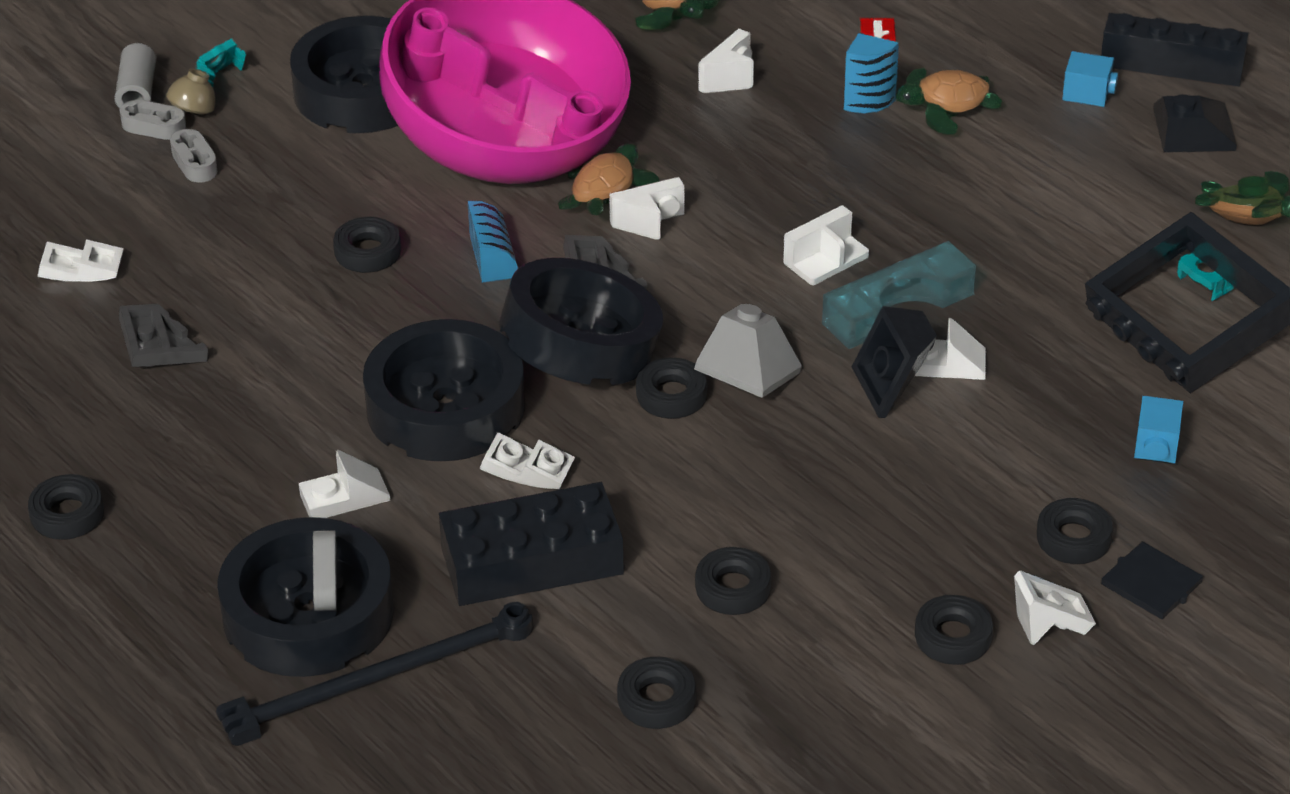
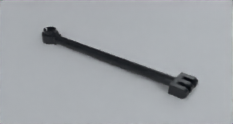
(243, 722)

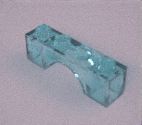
(933, 276)

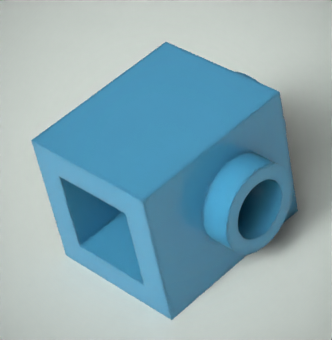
(1089, 79)
(1158, 429)

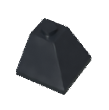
(1193, 124)
(892, 355)

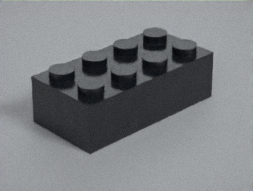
(531, 543)

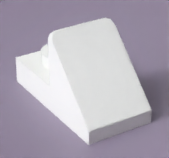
(728, 65)
(643, 207)
(956, 357)
(350, 489)
(1046, 604)

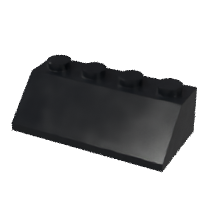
(1175, 49)

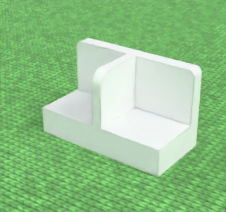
(823, 246)

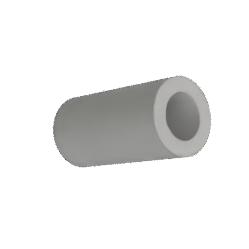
(135, 74)

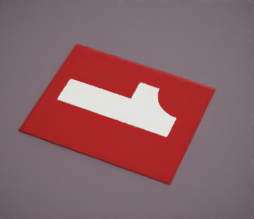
(878, 27)

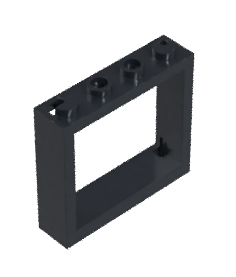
(1222, 257)

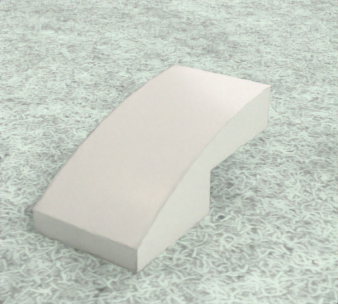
(91, 264)

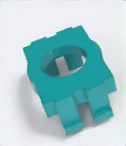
(227, 52)
(1212, 280)

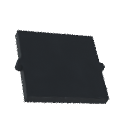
(1152, 580)

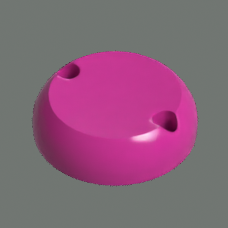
(504, 85)

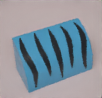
(870, 74)
(490, 242)

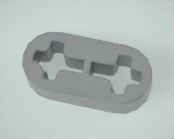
(151, 119)
(190, 158)
(324, 571)

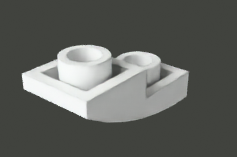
(534, 467)

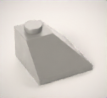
(749, 352)

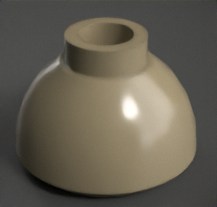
(193, 93)

